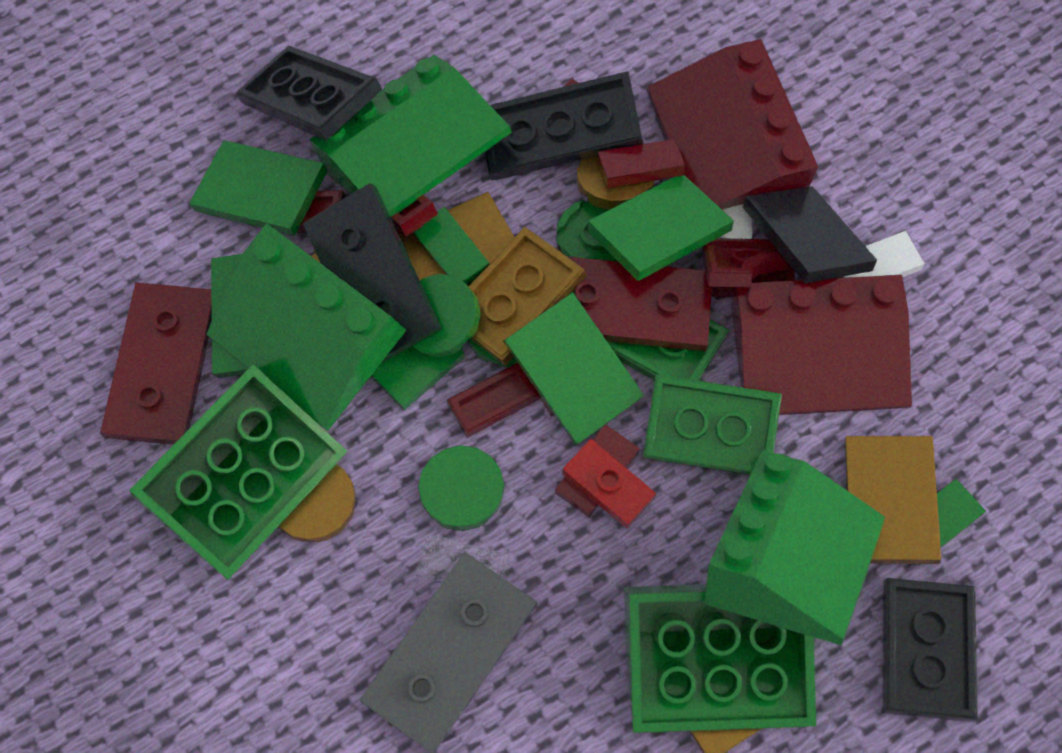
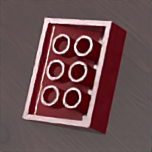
(734, 125)
(825, 343)

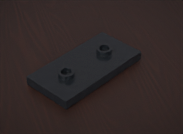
(308, 92)
(565, 125)
(366, 252)

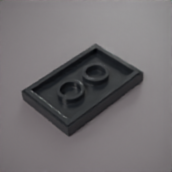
(809, 234)
(929, 650)

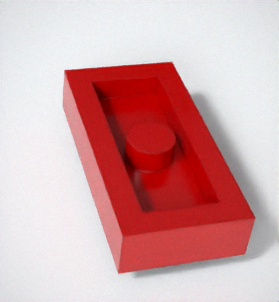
(609, 483)

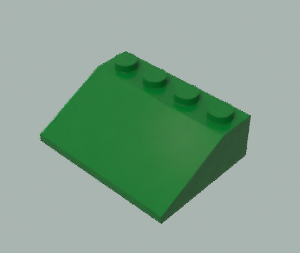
(412, 135)
(302, 326)
(238, 472)
(794, 550)
(712, 666)

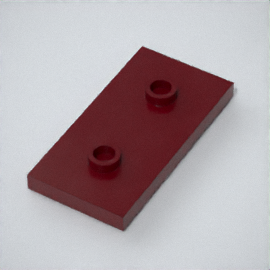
(659, 310)
(158, 364)

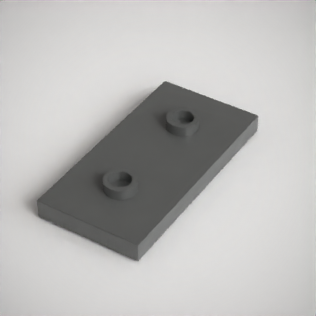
(448, 652)

